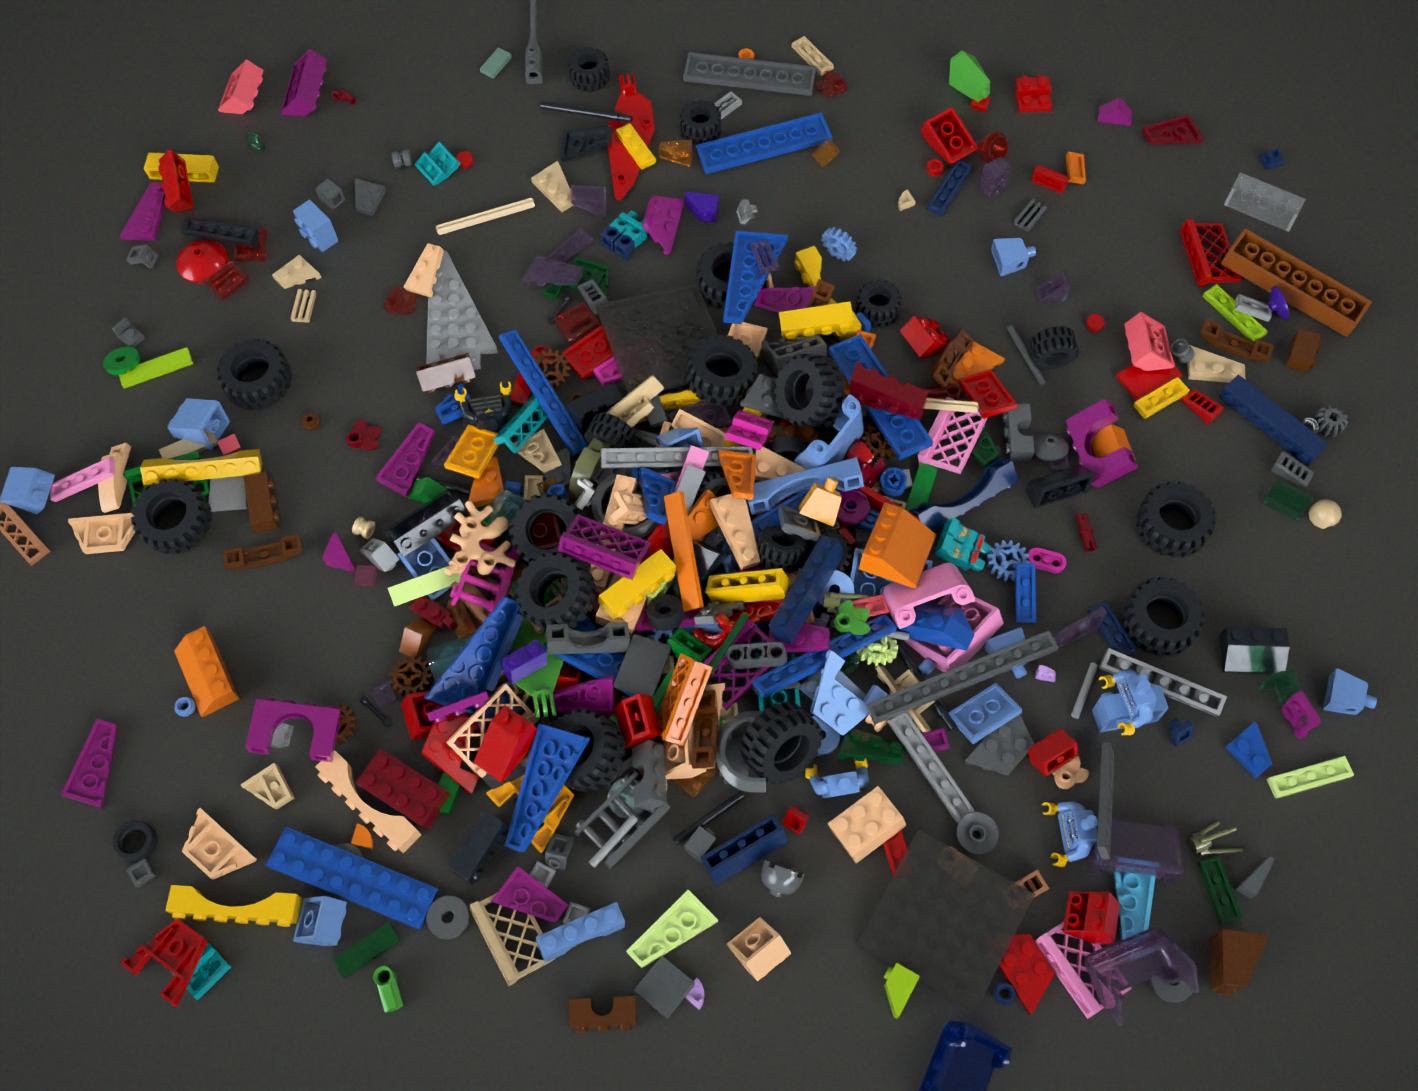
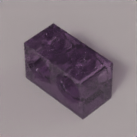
(995, 177)

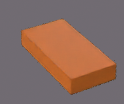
(1075, 168)

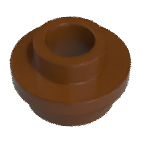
(312, 425)

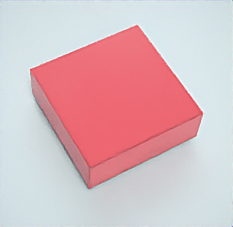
(229, 445)

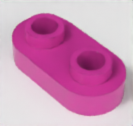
(1046, 559)

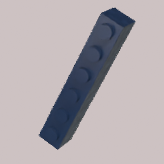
(1273, 420)
(806, 589)

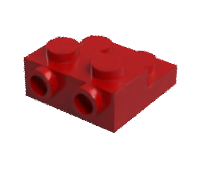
(1033, 94)

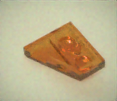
(677, 151)

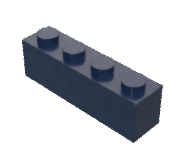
(744, 849)

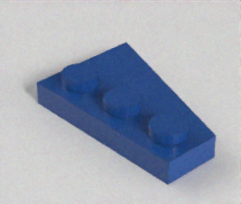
(653, 490)

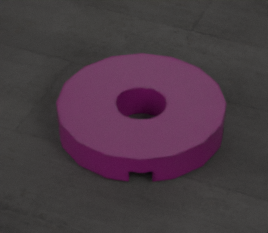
(857, 515)

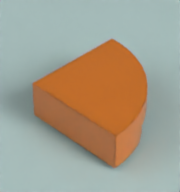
(362, 837)

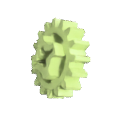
(878, 652)

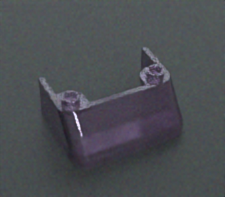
(1135, 961)

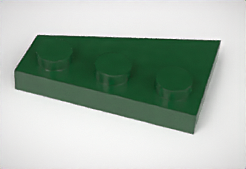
(984, 448)
(870, 746)

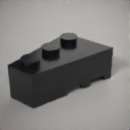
(707, 562)

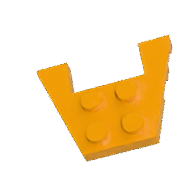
(551, 820)

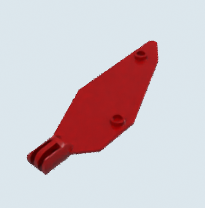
(623, 166)

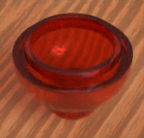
(993, 146)

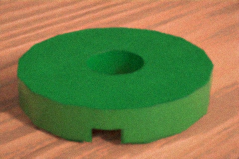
(121, 360)

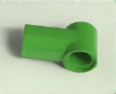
(388, 991)

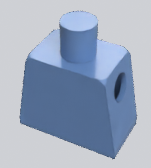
(1011, 254)
(1005, 640)
(1347, 694)

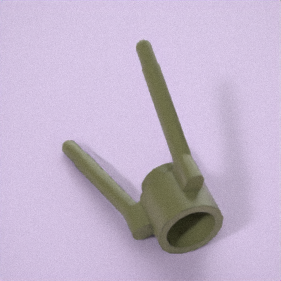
(833, 599)
(1200, 843)

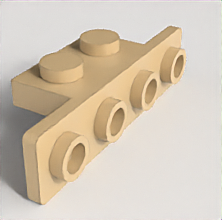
(638, 402)
(905, 680)

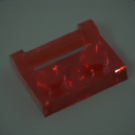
(246, 253)
(226, 280)
(573, 318)

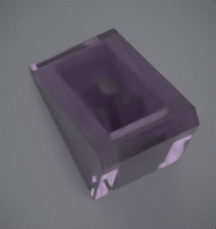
(1054, 290)

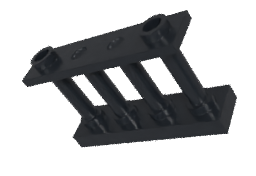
(425, 523)

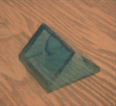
(505, 505)

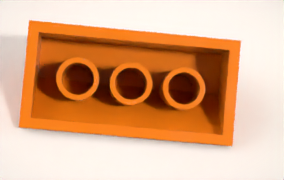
(205, 671)

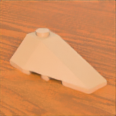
(679, 758)

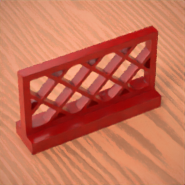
(1197, 253)

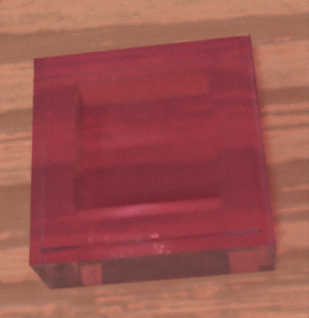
(365, 575)

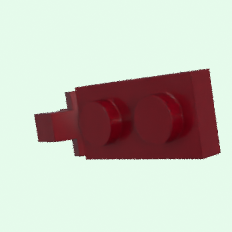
(432, 613)

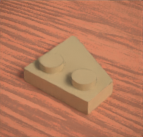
(295, 273)
(270, 787)

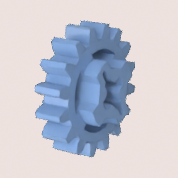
(839, 244)
(1001, 554)

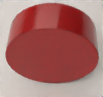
(465, 159)
(934, 167)
(1095, 322)

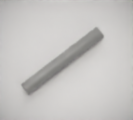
(1084, 690)
(613, 841)

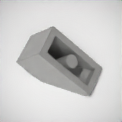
(379, 554)

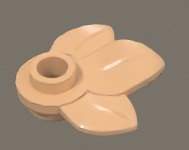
(1071, 771)

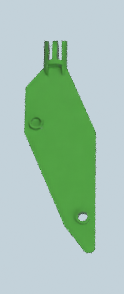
(543, 681)

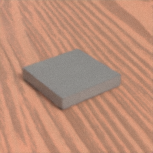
(227, 494)

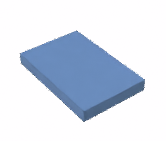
(984, 713)

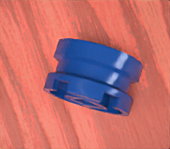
(899, 486)

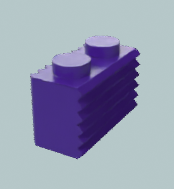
(524, 661)

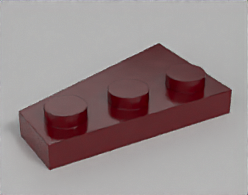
(1173, 131)

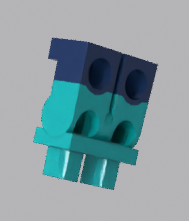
(624, 234)

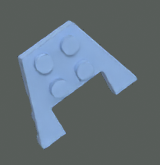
(835, 703)

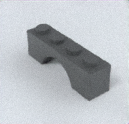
(608, 639)

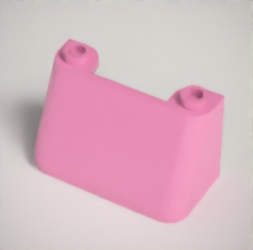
(932, 584)

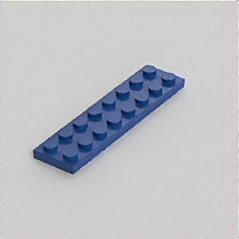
(763, 143)
(902, 433)
(352, 878)

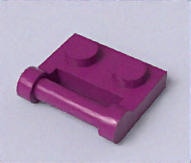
(1296, 709)

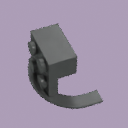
(641, 531)
(730, 759)

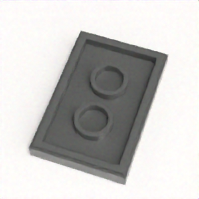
(642, 666)

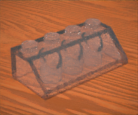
(1264, 201)

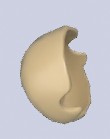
(1325, 513)

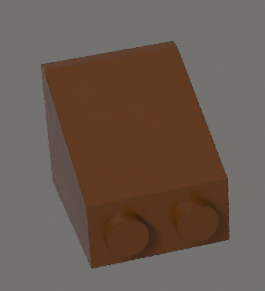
(1234, 959)

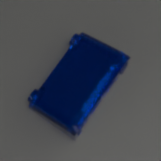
(964, 1059)

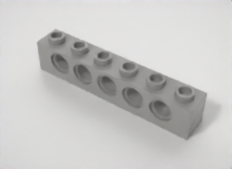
(1172, 685)

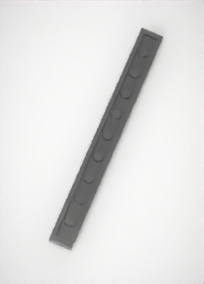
(961, 677)

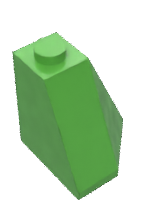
(968, 76)

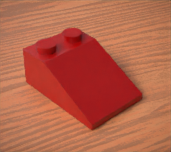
(948, 136)
(415, 714)
(505, 743)

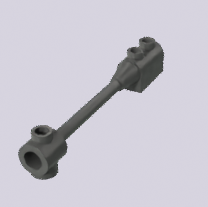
(533, 53)

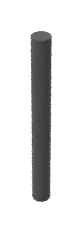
(1026, 355)

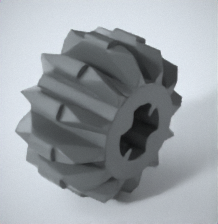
(1331, 421)

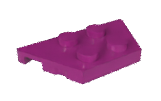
(662, 220)

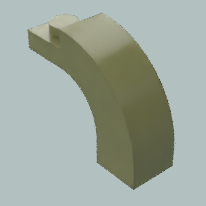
(586, 467)

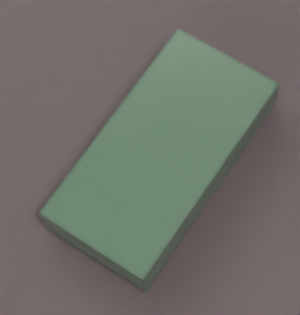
(495, 63)

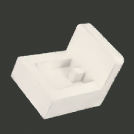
(586, 496)

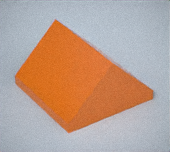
(1109, 440)

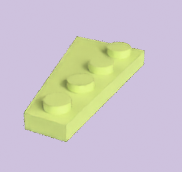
(677, 925)

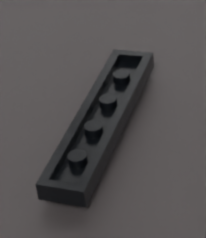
(220, 231)

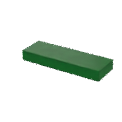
(922, 486)

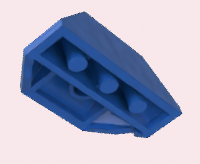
(940, 626)

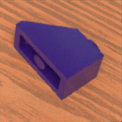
(703, 205)

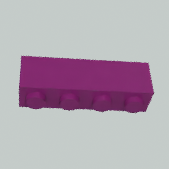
(304, 85)

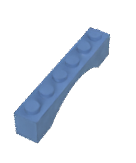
(773, 491)

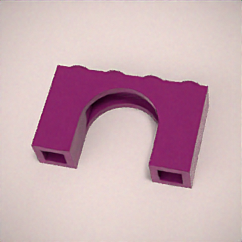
(1083, 428)
(270, 714)

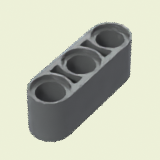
(765, 660)

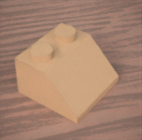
(759, 948)

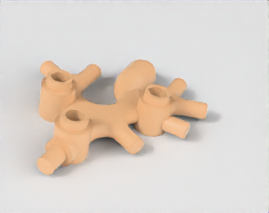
(472, 533)

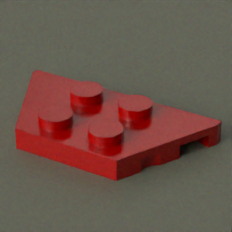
(1026, 970)

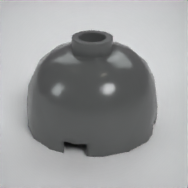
(780, 878)

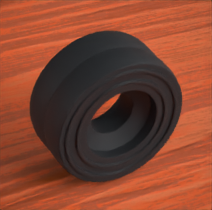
(662, 604)

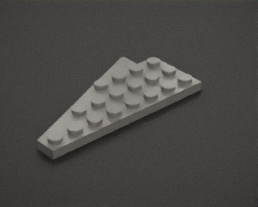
(454, 321)

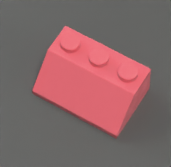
(241, 89)
(1148, 343)

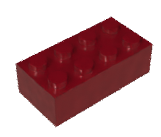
(403, 789)

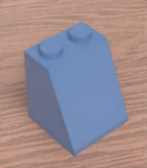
(195, 417)

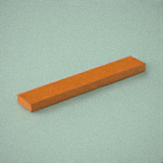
(683, 551)

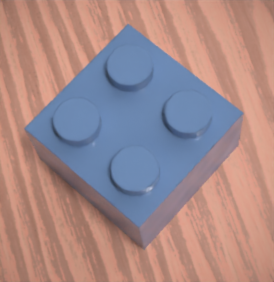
(315, 226)

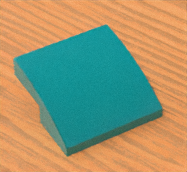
(437, 164)
(207, 972)

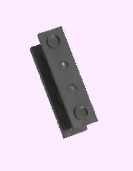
(627, 840)

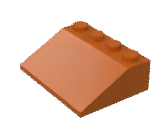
(897, 547)

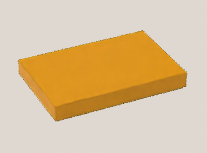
(472, 452)

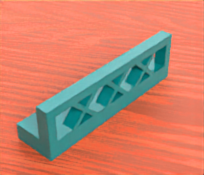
(516, 422)

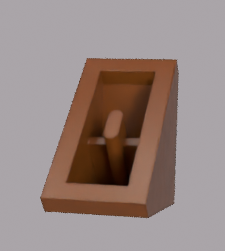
(416, 637)

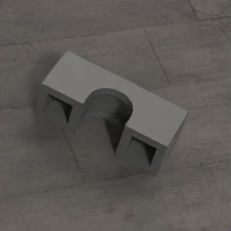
(1018, 446)
(652, 789)

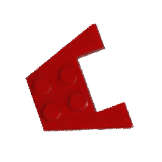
(443, 756)
(176, 949)

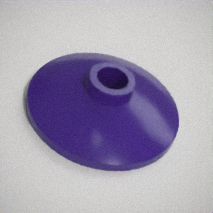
(1278, 303)

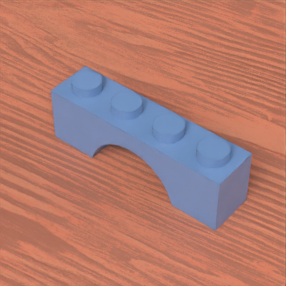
(595, 924)

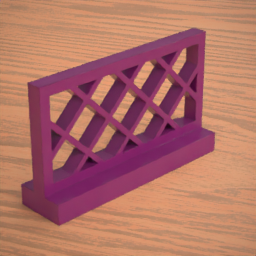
(600, 554)
(747, 632)

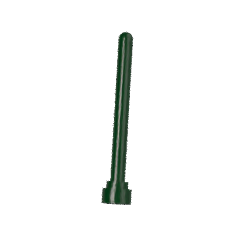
(727, 643)

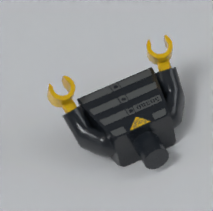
(486, 411)

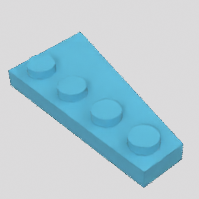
(1135, 899)

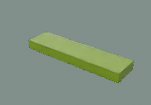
(1226, 306)
(156, 367)

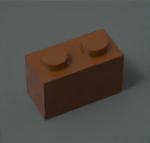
(1303, 350)

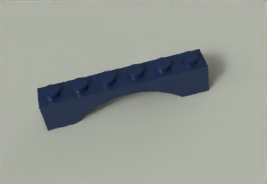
(996, 477)

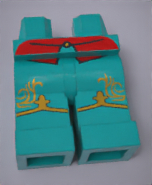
(961, 546)

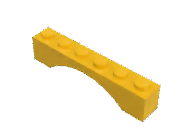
(809, 264)
(231, 465)
(278, 908)

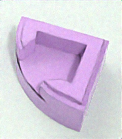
(1045, 673)
(696, 995)

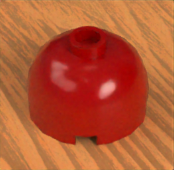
(861, 451)

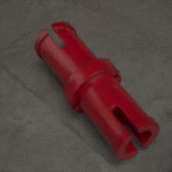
(1086, 532)

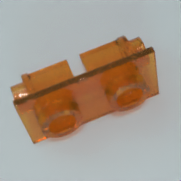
(464, 623)

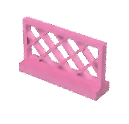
(937, 434)
(1065, 970)

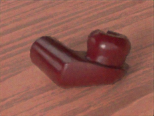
(343, 95)

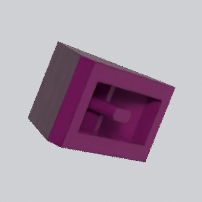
(1115, 112)
(336, 555)

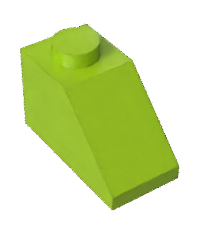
(899, 987)

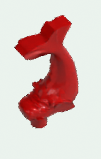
(716, 640)

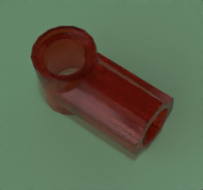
(942, 393)

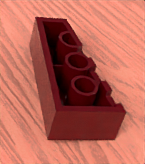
(887, 393)

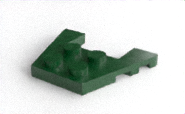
(591, 269)

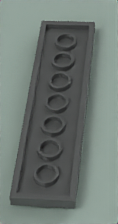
(749, 74)

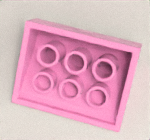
(983, 620)

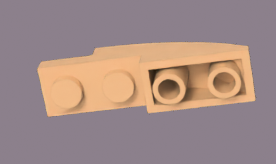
(113, 488)

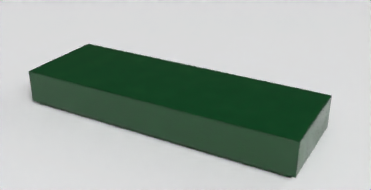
(1219, 890)
(366, 950)

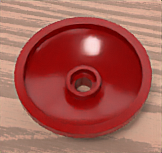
(201, 260)

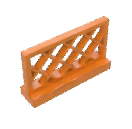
(689, 695)

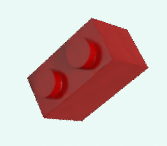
(1053, 752)

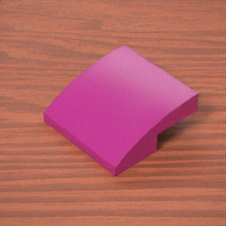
(749, 430)

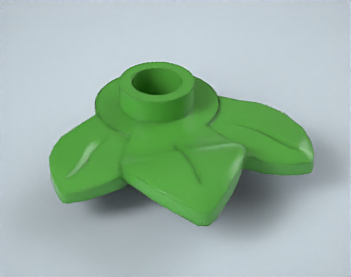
(853, 617)

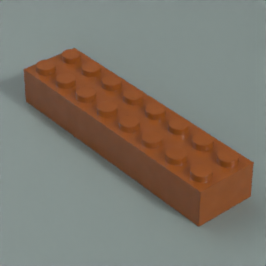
(1299, 282)

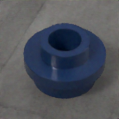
(1009, 989)

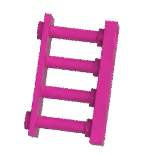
(499, 590)

